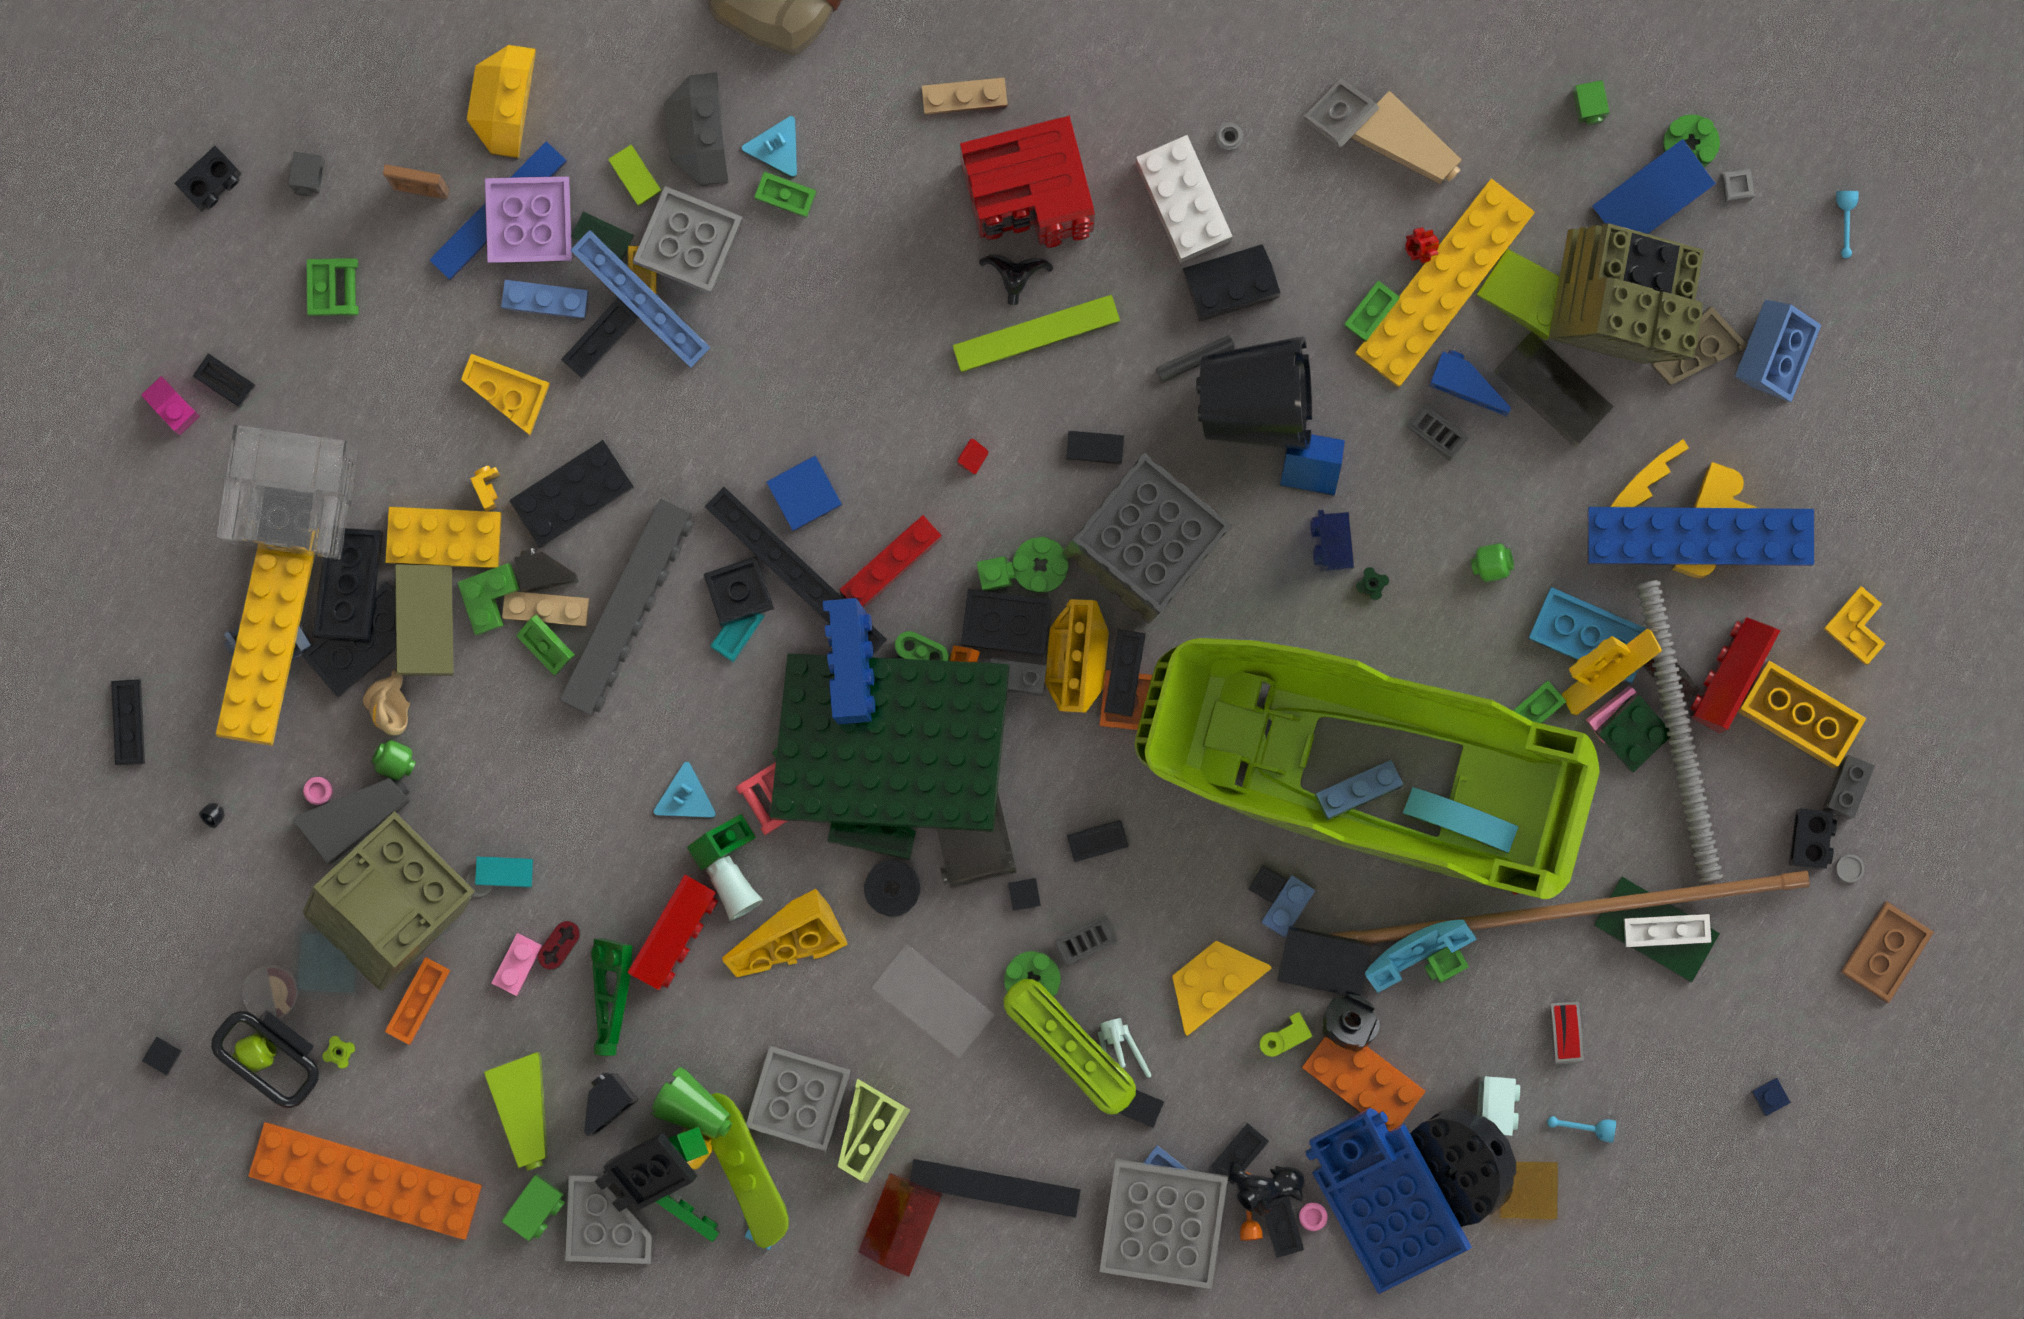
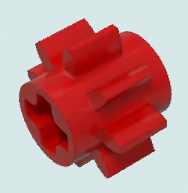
(1422, 245)

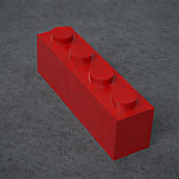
(892, 562)

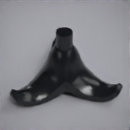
(1015, 274)

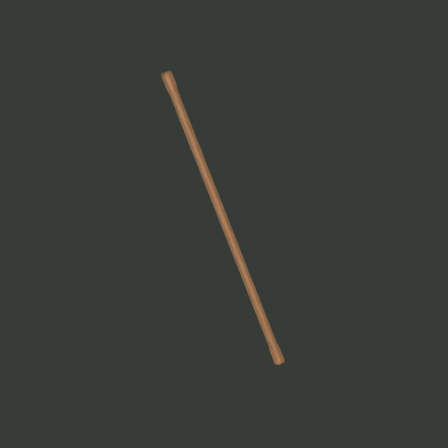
(1785, 881)

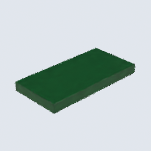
(1679, 958)

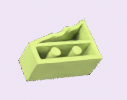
(869, 1131)

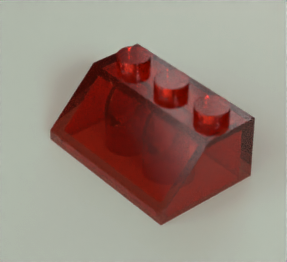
(899, 1224)

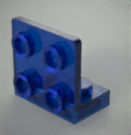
(1333, 541)

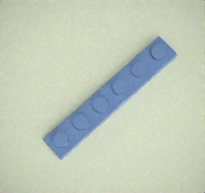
(640, 298)

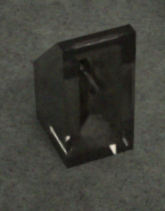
(540, 571)

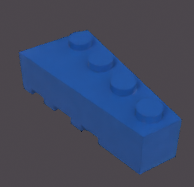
(849, 661)

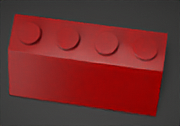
(1734, 674)
(673, 932)

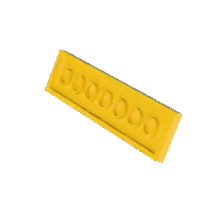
(1445, 283)
(264, 646)

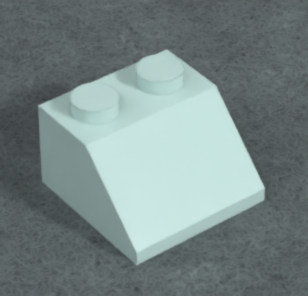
(1497, 1101)

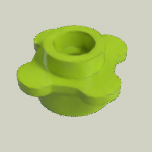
(346, 1051)

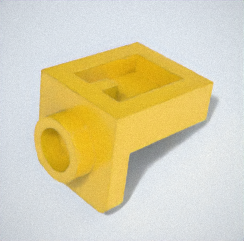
(485, 492)

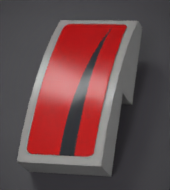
(1566, 1032)

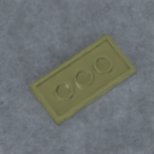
(423, 620)

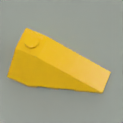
(794, 932)

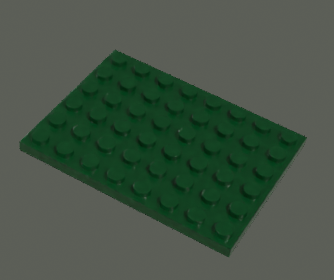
(917, 764)

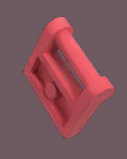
(766, 781)

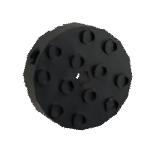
(1468, 1162)

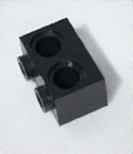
(203, 173)
(1804, 837)

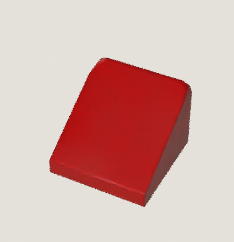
(972, 456)

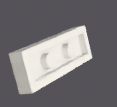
(1667, 930)

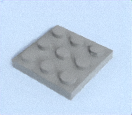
(687, 240)
(798, 1098)

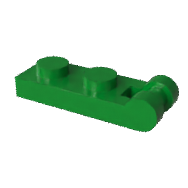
(684, 1212)

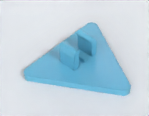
(776, 147)
(685, 796)

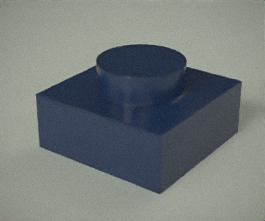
(1770, 1096)

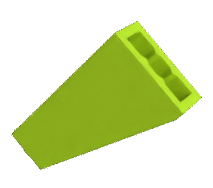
(521, 1106)

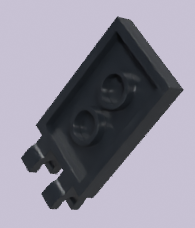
(647, 1173)

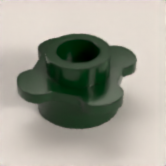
(1373, 591)

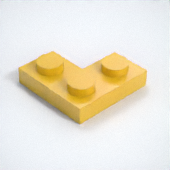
(1850, 629)

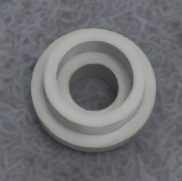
(1235, 130)

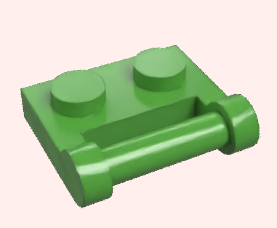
(322, 287)

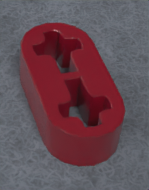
(553, 941)

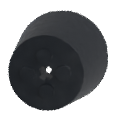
(1257, 394)

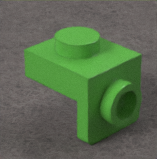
(1445, 964)

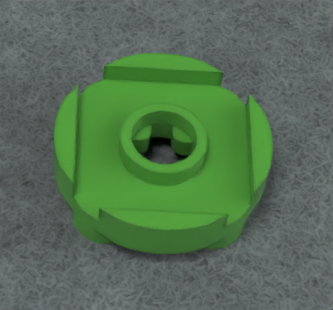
(1701, 129)
(1042, 549)
(1039, 964)

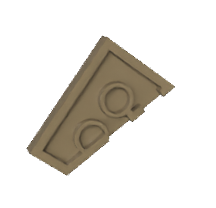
(1714, 343)

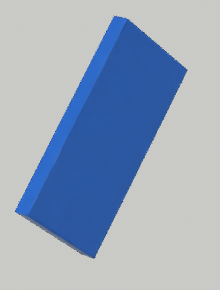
(1656, 191)

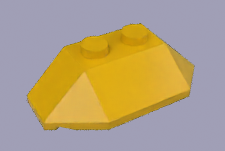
(501, 99)
(1077, 656)

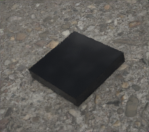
(738, 591)

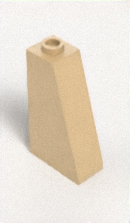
(1407, 140)

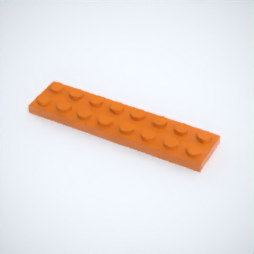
(365, 1180)

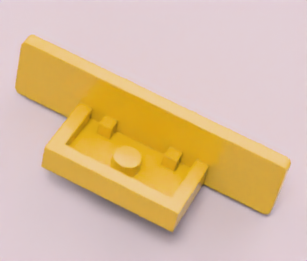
(1607, 667)

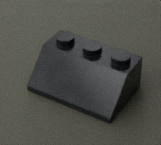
(1231, 282)
(606, 1102)

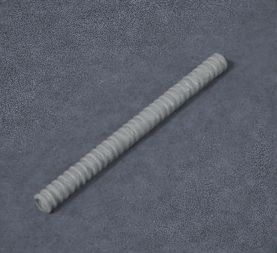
(1680, 735)

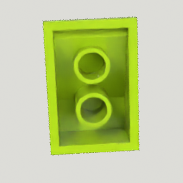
(1522, 292)

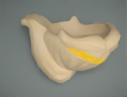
(387, 704)

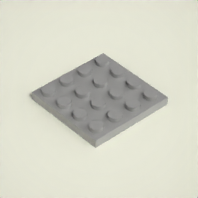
(1163, 1223)

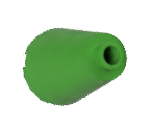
(691, 1106)

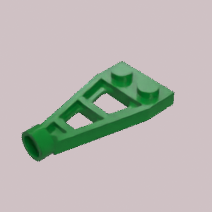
(616, 958)

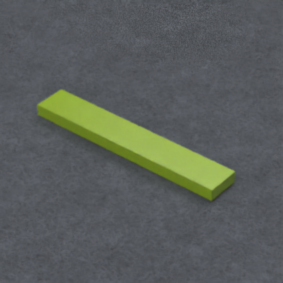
(1036, 333)

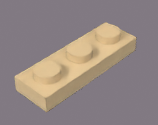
(964, 96)
(549, 608)

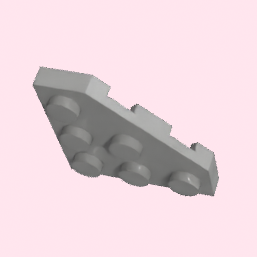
(599, 1230)

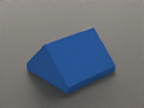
(1314, 468)

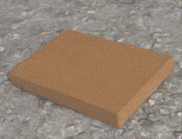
(416, 182)
(1887, 952)

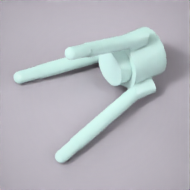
(1113, 1032)

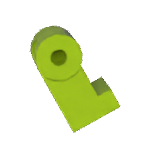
(1278, 1042)

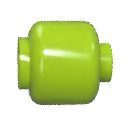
(255, 1052)

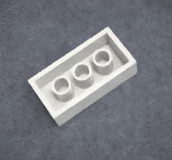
(1183, 199)

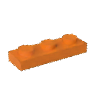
(417, 1001)

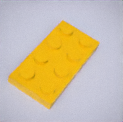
(443, 537)

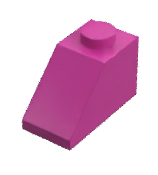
(170, 405)

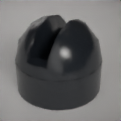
(212, 815)

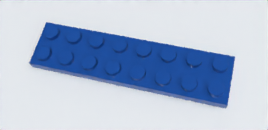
(1700, 536)

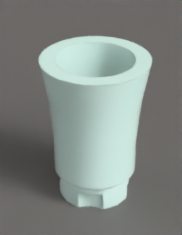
(733, 888)

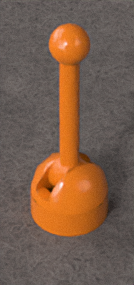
(1250, 1229)

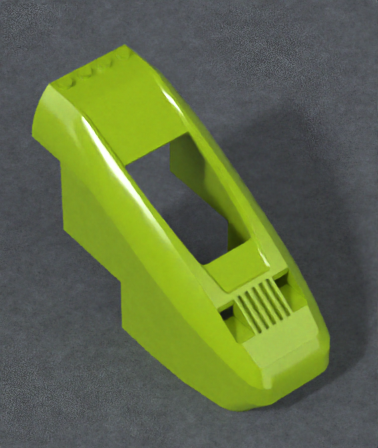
(1206, 722)

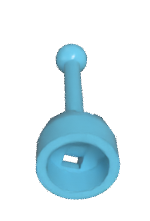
(1847, 201)
(1604, 1129)

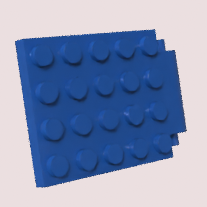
(1385, 1199)

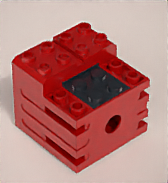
(1029, 180)

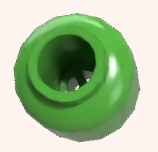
(1493, 562)
(393, 760)

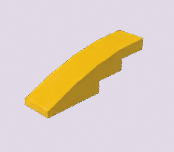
(1637, 490)

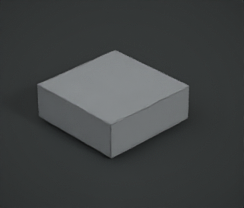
(1738, 185)

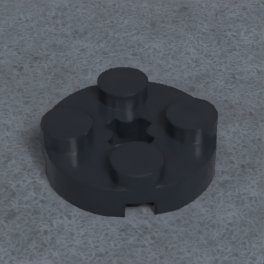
(878, 880)
(1340, 1032)

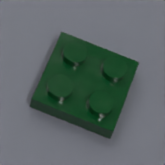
(1634, 732)

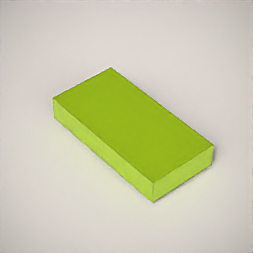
(634, 175)

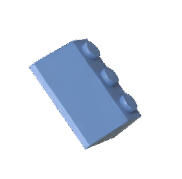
(1778, 350)

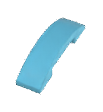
(1460, 819)
(1416, 947)

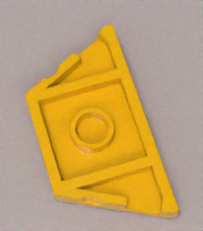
(1213, 982)

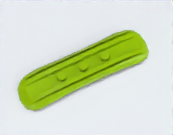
(1069, 1046)
(750, 1179)

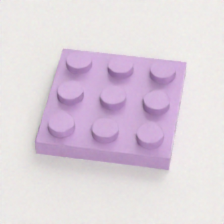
(528, 219)

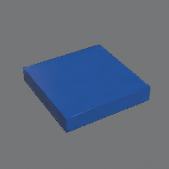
(804, 493)

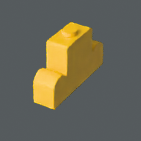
(1716, 491)

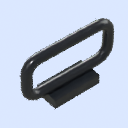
(281, 1037)

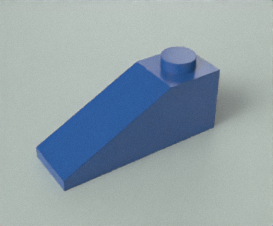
(1463, 381)

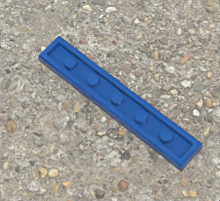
(472, 234)

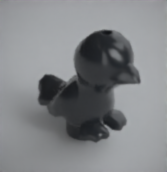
(1259, 1191)

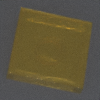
(1533, 1192)

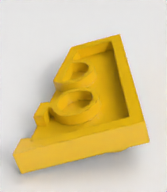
(507, 390)

